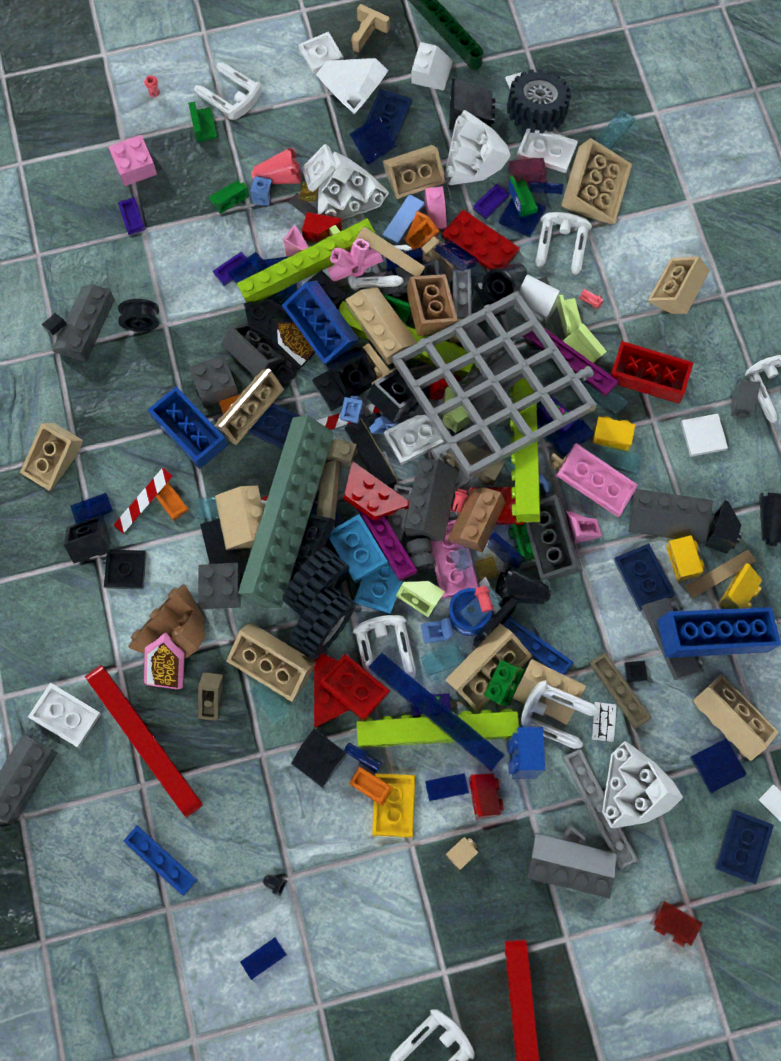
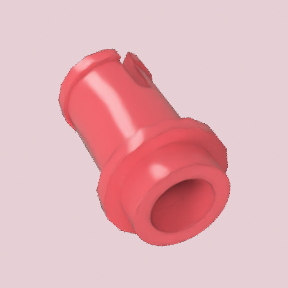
(151, 83)
(592, 299)
(459, 500)
(484, 598)

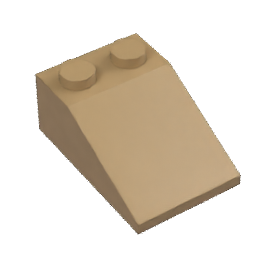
(50, 455)

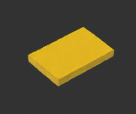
(397, 814)

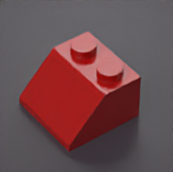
(485, 796)

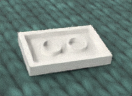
(552, 147)
(413, 438)
(64, 715)

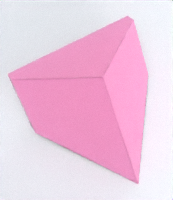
(294, 242)
(583, 527)

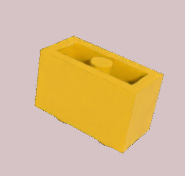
(613, 433)
(684, 558)

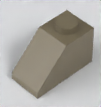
(343, 452)
(210, 696)

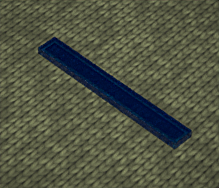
(436, 712)

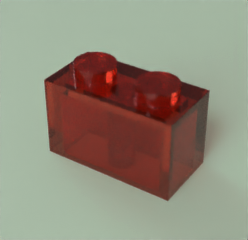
(676, 924)

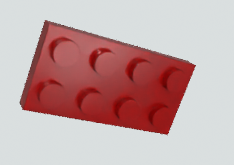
(480, 241)

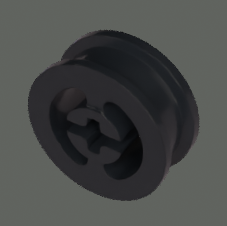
(138, 315)

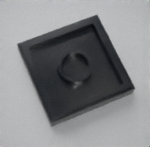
(125, 569)

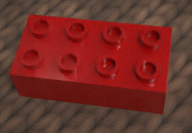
(651, 372)

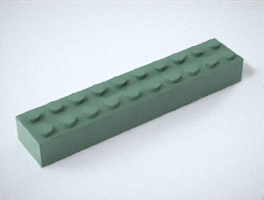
(286, 512)

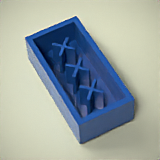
(320, 321)
(187, 427)
(527, 753)

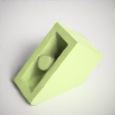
(456, 418)
(420, 595)

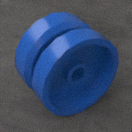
(458, 603)

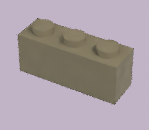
(473, 455)

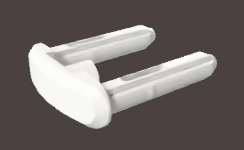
(243, 102)
(566, 221)
(377, 281)
(769, 366)
(379, 624)
(534, 705)
(452, 1033)

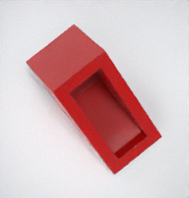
(317, 226)

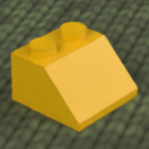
(741, 589)

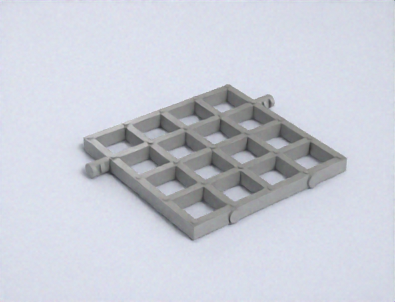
(494, 383)

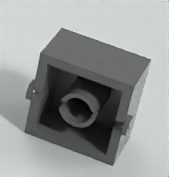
(213, 381)
(219, 586)

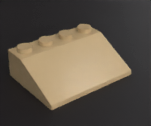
(596, 183)

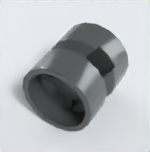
(420, 553)

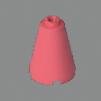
(280, 168)

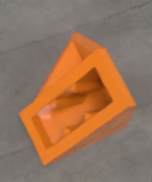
(421, 231)

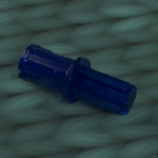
(546, 187)
(363, 757)

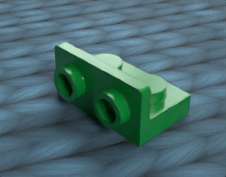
(521, 541)
(504, 683)

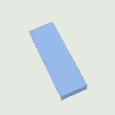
(403, 220)

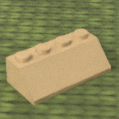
(380, 323)
(249, 406)
(270, 661)
(476, 671)
(735, 717)

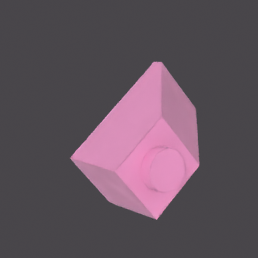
(436, 206)

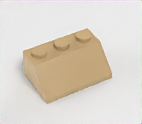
(414, 171)
(679, 284)
(239, 516)
(536, 673)

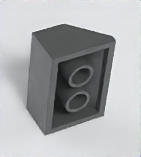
(252, 349)

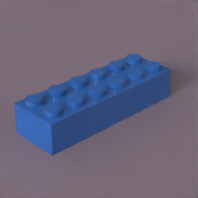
(718, 632)

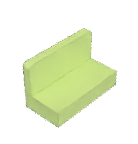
(568, 315)
(585, 343)

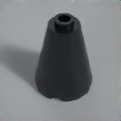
(503, 281)
(770, 518)
(521, 586)

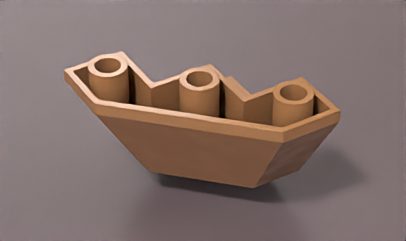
(177, 618)

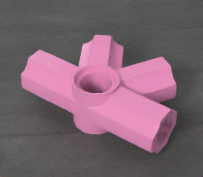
(353, 262)

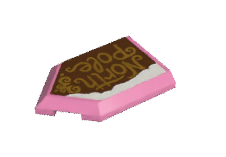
(164, 664)

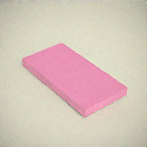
(596, 480)
(446, 573)

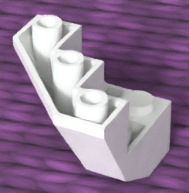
(352, 79)
(474, 151)
(349, 190)
(636, 789)

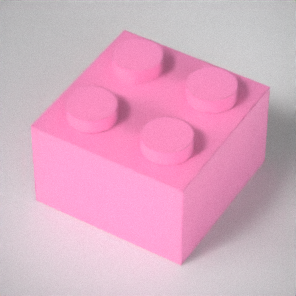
(132, 160)

